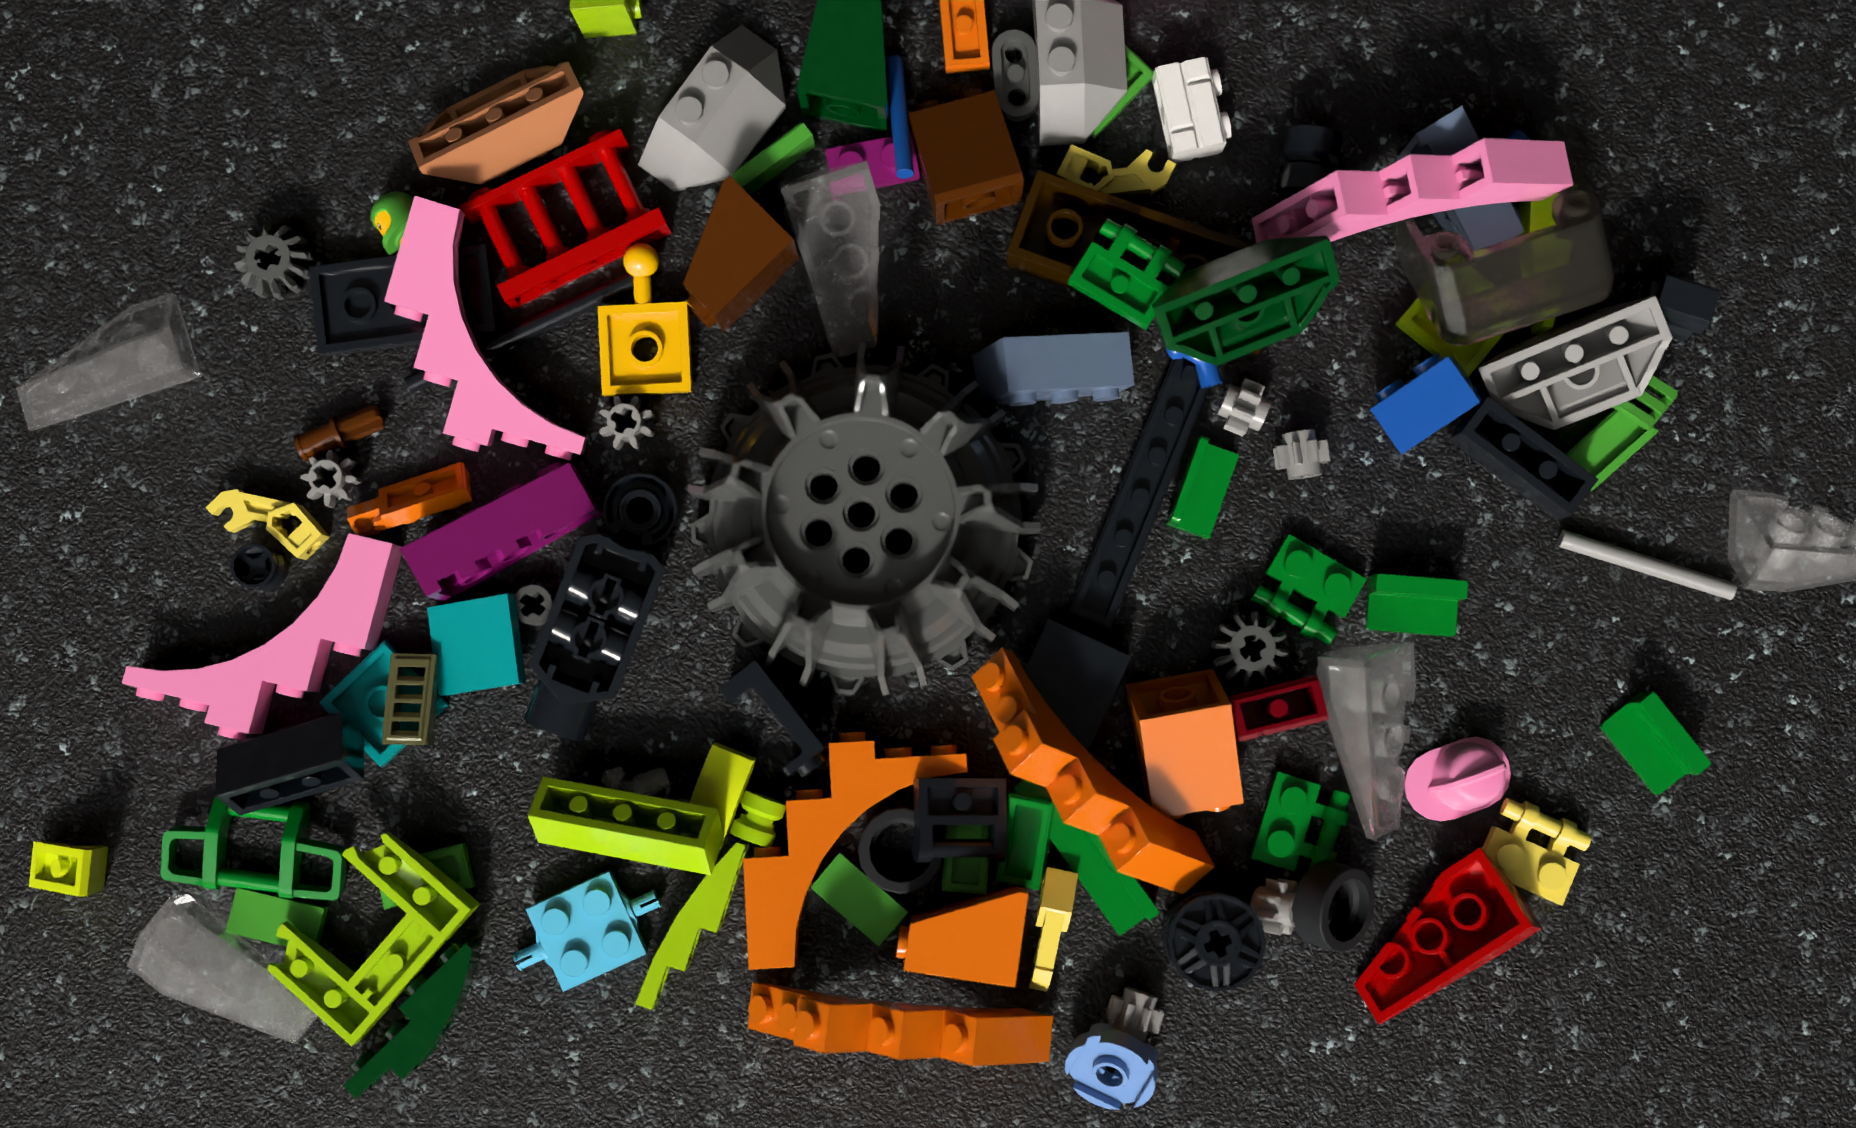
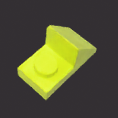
(68, 868)

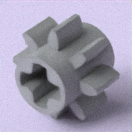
(1244, 407)
(630, 435)
(1301, 454)
(319, 481)
(1275, 905)
(1135, 1013)

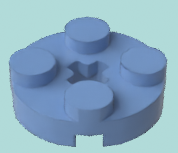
(1134, 1065)

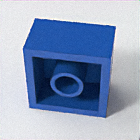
(1426, 403)

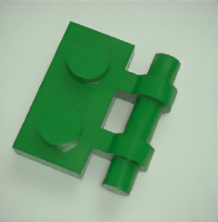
(1119, 284)
(1315, 578)
(1286, 822)

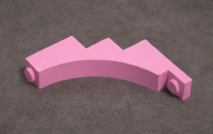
(1418, 186)

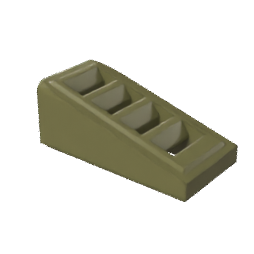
(394, 698)

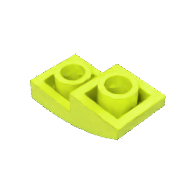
(723, 783)

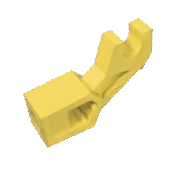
(1116, 182)
(252, 508)
(1052, 916)

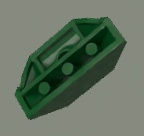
(1247, 298)

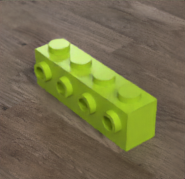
(626, 825)

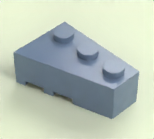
(1477, 224)
(1053, 369)

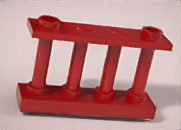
(563, 263)

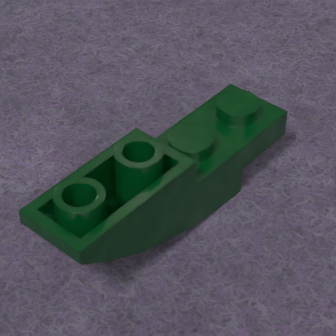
(431, 1012)

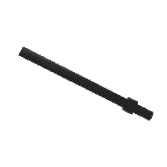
(541, 323)

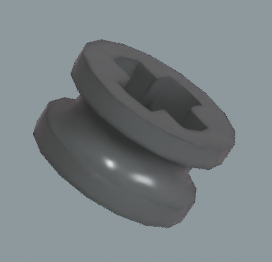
(533, 591)

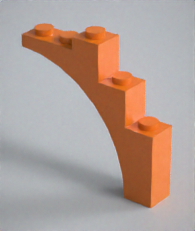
(1085, 793)
(780, 882)
(900, 1029)

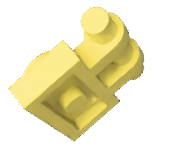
(1529, 865)

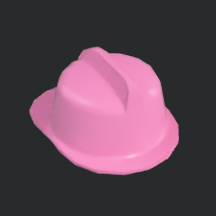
(1457, 779)

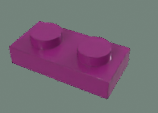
(879, 156)

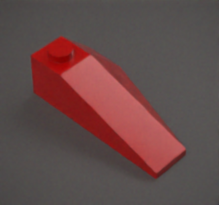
(1455, 929)

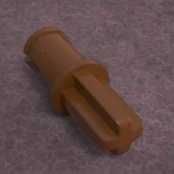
(339, 432)

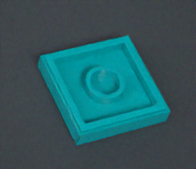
(477, 644)
(363, 700)

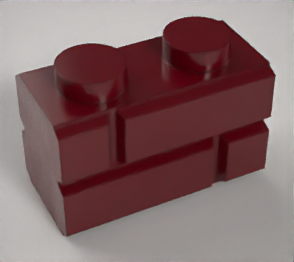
(1278, 708)

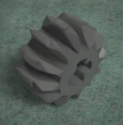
(274, 277)
(1263, 656)

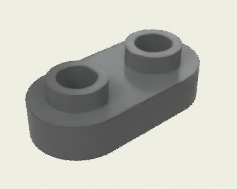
(1015, 77)

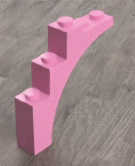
(428, 283)
(241, 690)

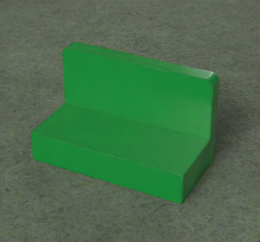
(1202, 489)
(1413, 604)
(1653, 742)

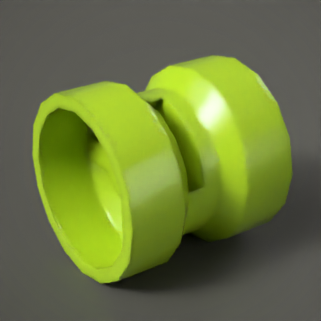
(757, 821)

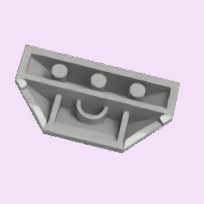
(1077, 66)
(717, 113)
(1580, 365)

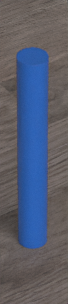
(899, 117)

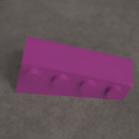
(501, 532)

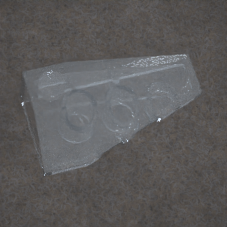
(838, 239)
(122, 360)
(1787, 546)
(1366, 713)
(200, 964)

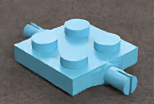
(587, 930)

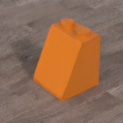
(1185, 743)
(968, 938)

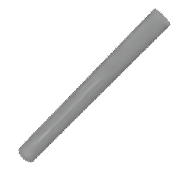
(1647, 565)

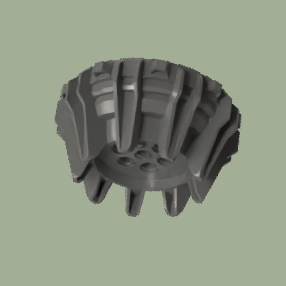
(902, 605)

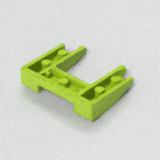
(357, 1001)

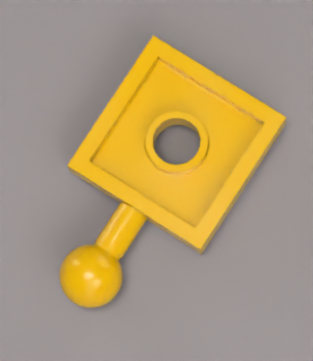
(625, 324)

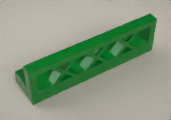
(1115, 893)

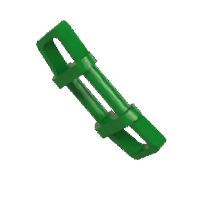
(292, 845)

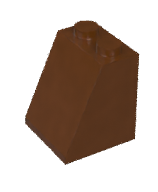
(966, 156)
(736, 258)

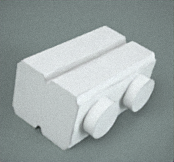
(1190, 109)

